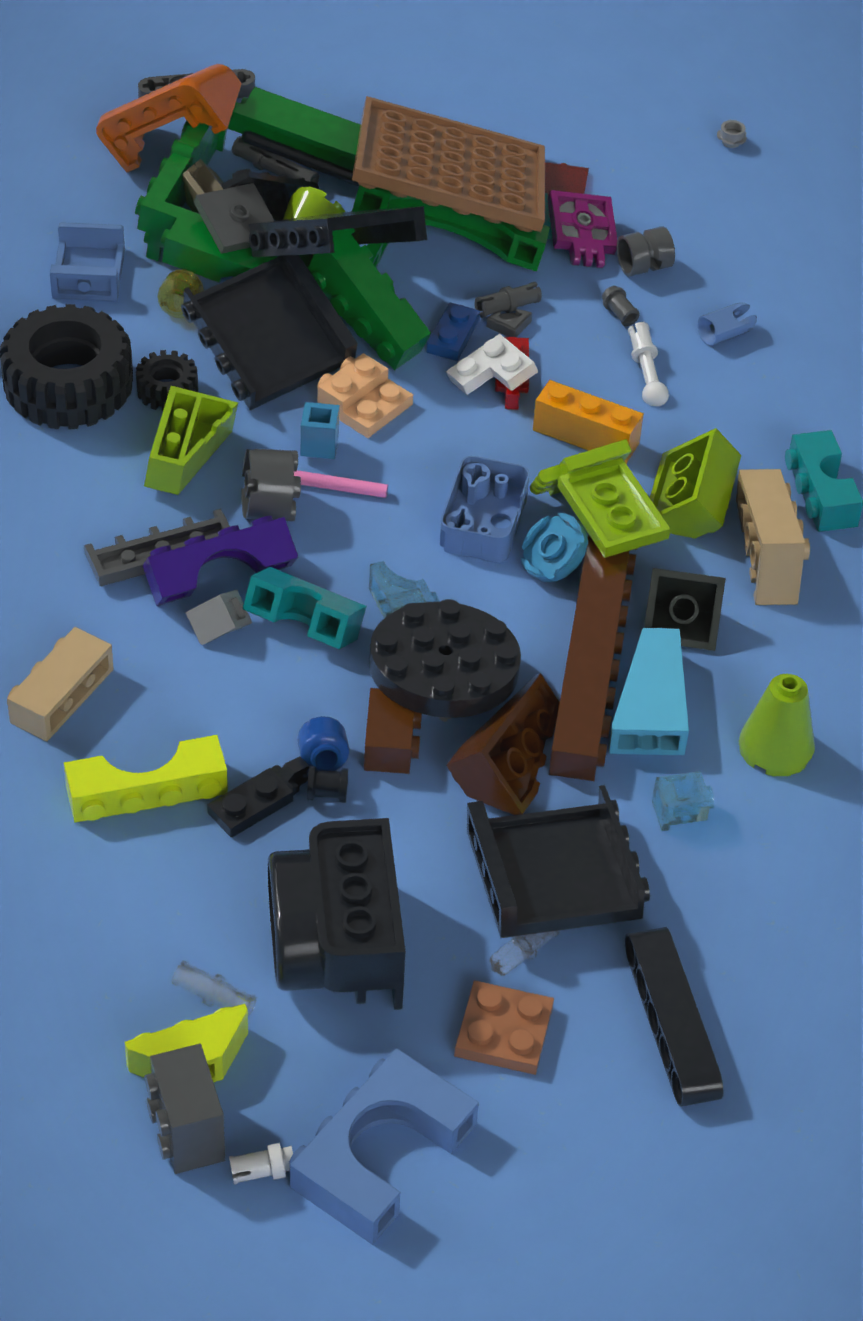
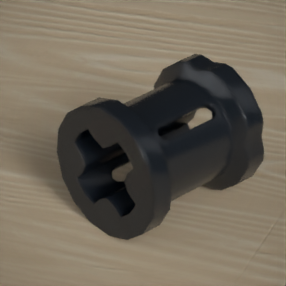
(327, 784)

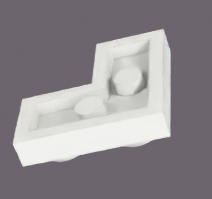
(494, 359)

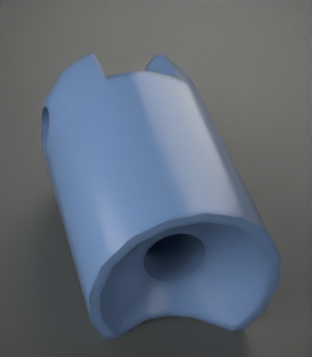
(723, 325)

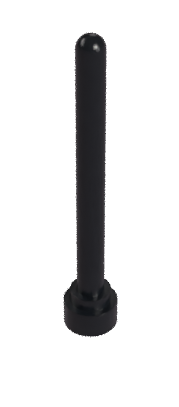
(299, 156)

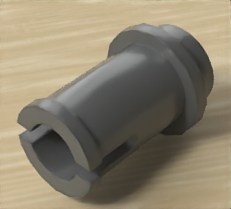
(615, 299)

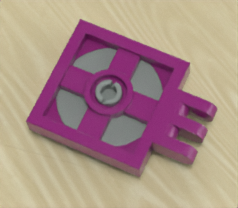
(583, 226)

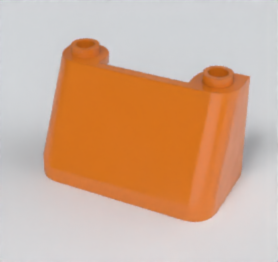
(199, 97)

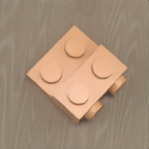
(364, 394)

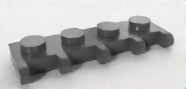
(127, 558)

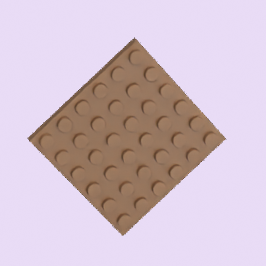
(451, 165)

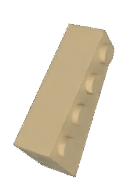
(771, 536)

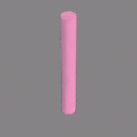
(342, 484)

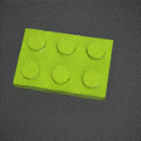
(613, 507)

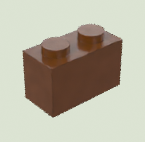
(390, 735)

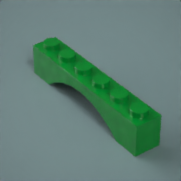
(501, 238)

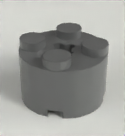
(270, 484)

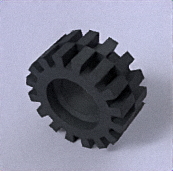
(163, 367)

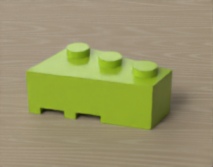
(187, 437)

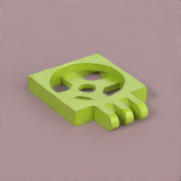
(548, 478)

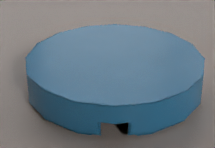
(554, 547)

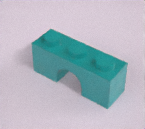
(815, 464)
(282, 596)

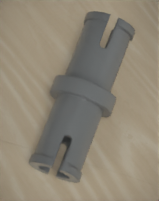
(508, 299)

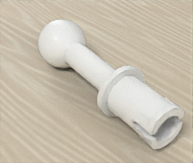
(644, 352)

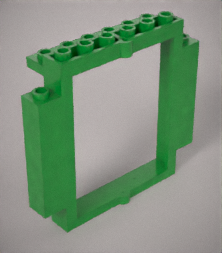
(183, 232)

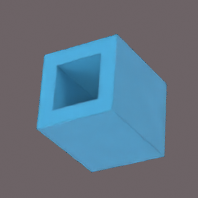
(319, 430)

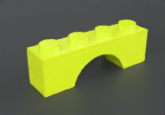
(103, 790)

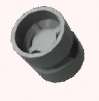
(640, 252)

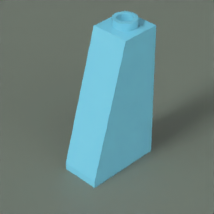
(653, 700)

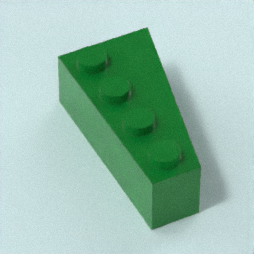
(369, 300)

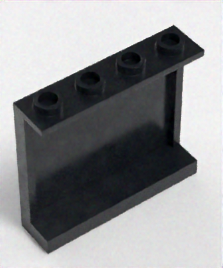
(315, 233)
(270, 329)
(557, 868)

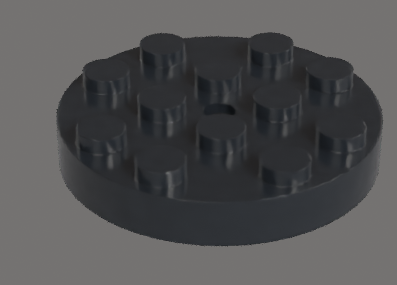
(444, 659)

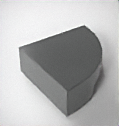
(509, 323)

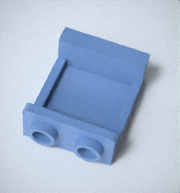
(88, 262)

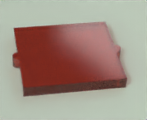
(565, 178)

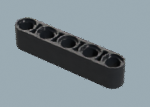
(673, 1017)

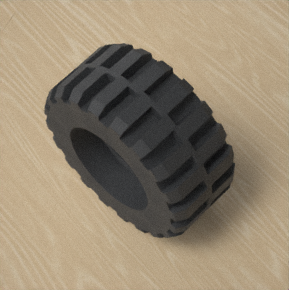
(73, 394)

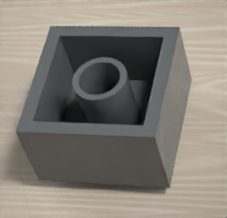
(185, 1109)

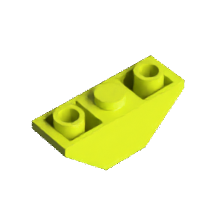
(218, 1033)

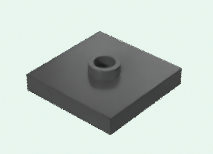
(230, 213)

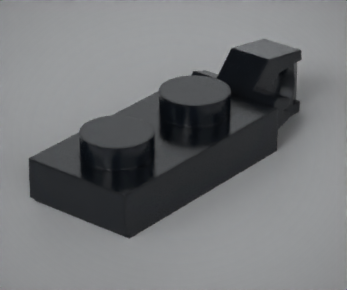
(258, 797)

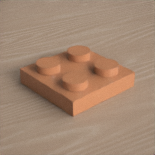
(504, 1027)

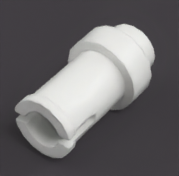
(261, 1164)

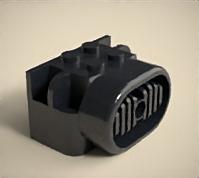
(338, 912)

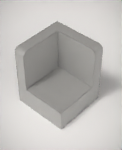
(218, 617)

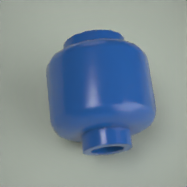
(323, 743)

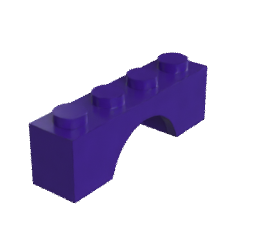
(175, 572)

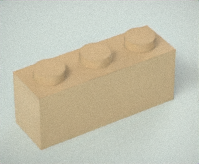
(60, 683)

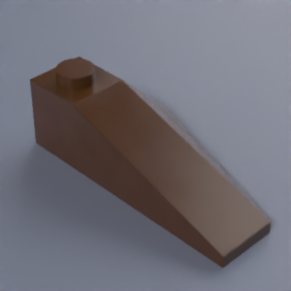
(506, 752)

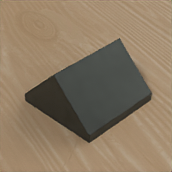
(687, 604)

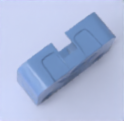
(479, 494)

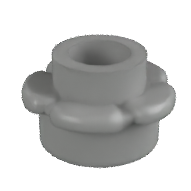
(732, 133)

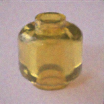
(172, 291)

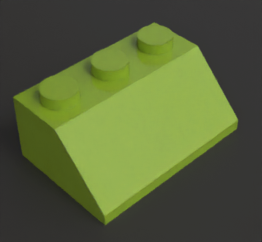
(696, 484)

